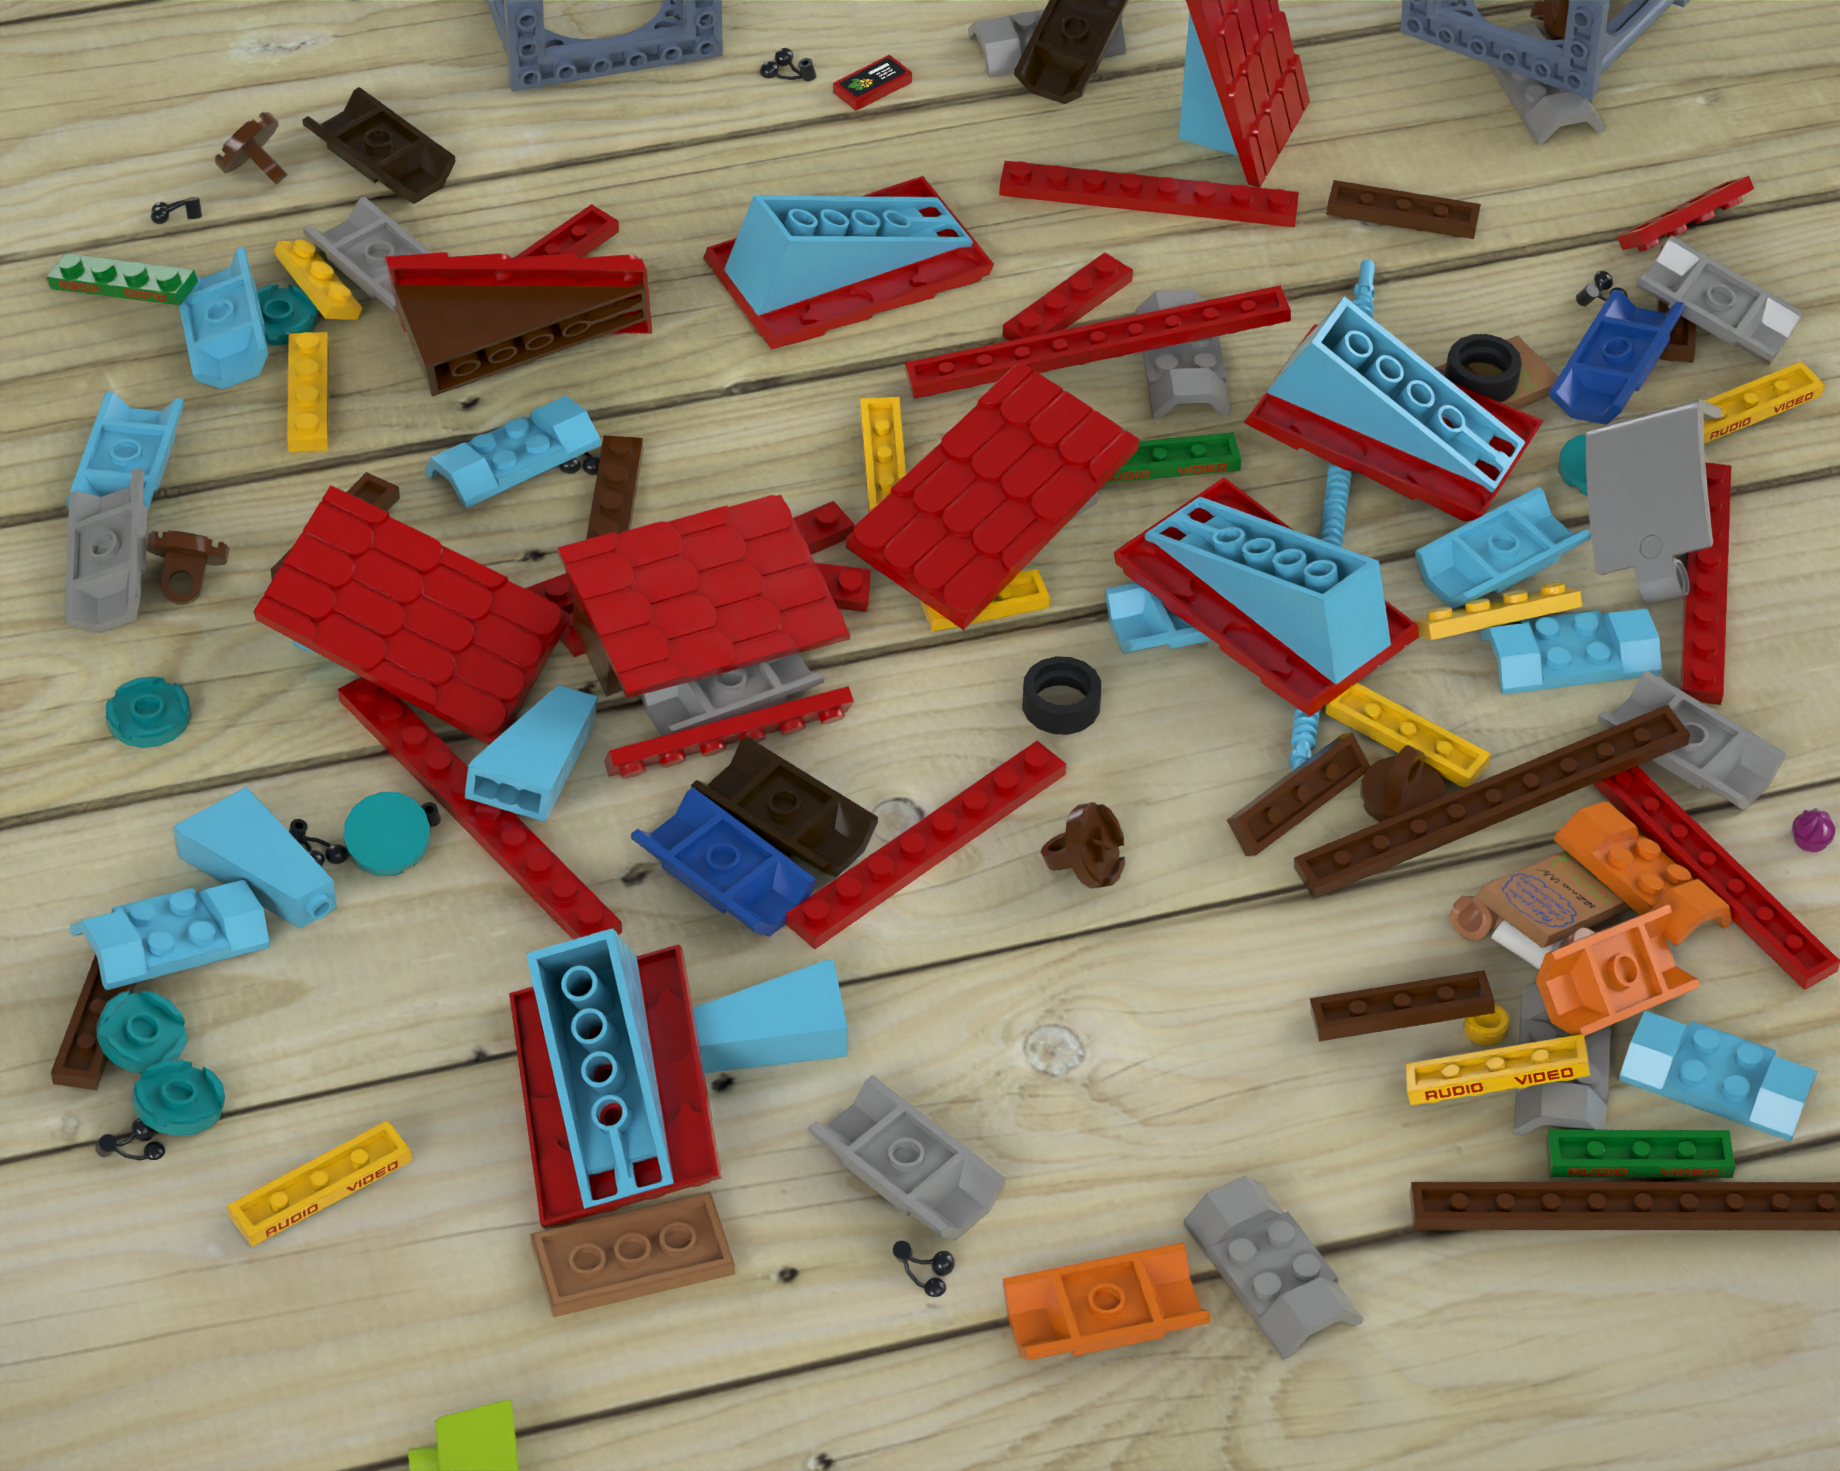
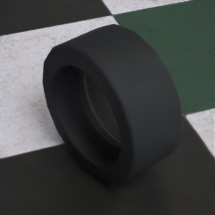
(1489, 350)
(1061, 718)

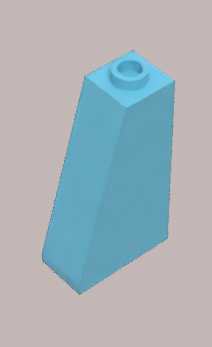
(534, 756)
(247, 842)
(775, 1022)

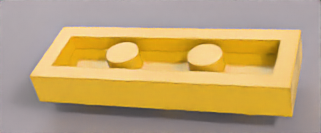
(317, 280)
(1020, 596)

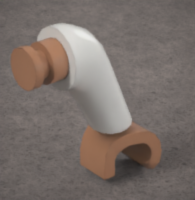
(1476, 920)

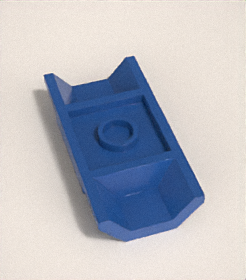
(1613, 359)
(728, 864)

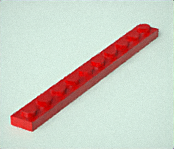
(1099, 341)
(495, 829)

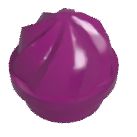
(1813, 830)

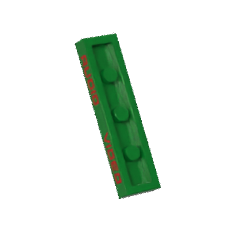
(122, 279)
(1181, 457)
(1640, 1153)

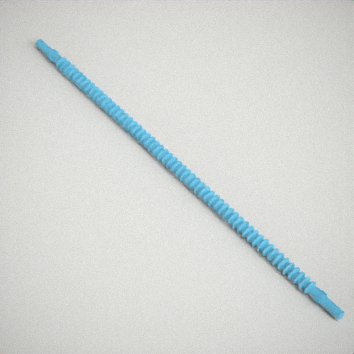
(1331, 529)

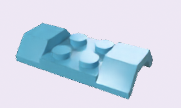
(225, 326)
(125, 441)
(516, 451)
(1496, 550)
(1144, 622)
(1574, 649)
(175, 932)
(1718, 1074)

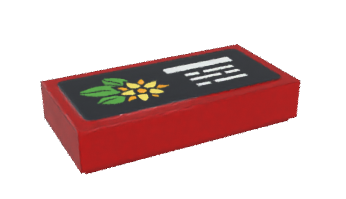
(872, 82)

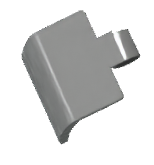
(1650, 496)

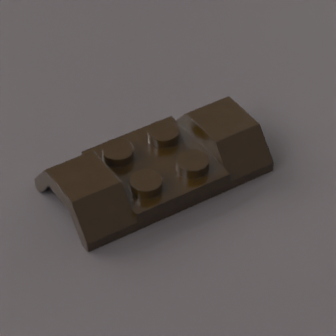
(1068, 47)
(385, 147)
(791, 809)

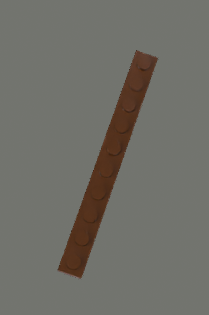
(1490, 801)
(1625, 1206)

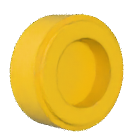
(1489, 1028)

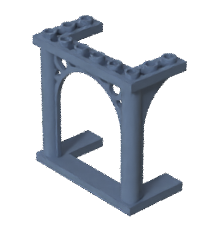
(533, 63)
(1565, 64)

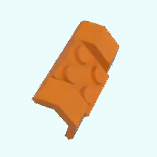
(1639, 870)
(1612, 974)
(1102, 1303)

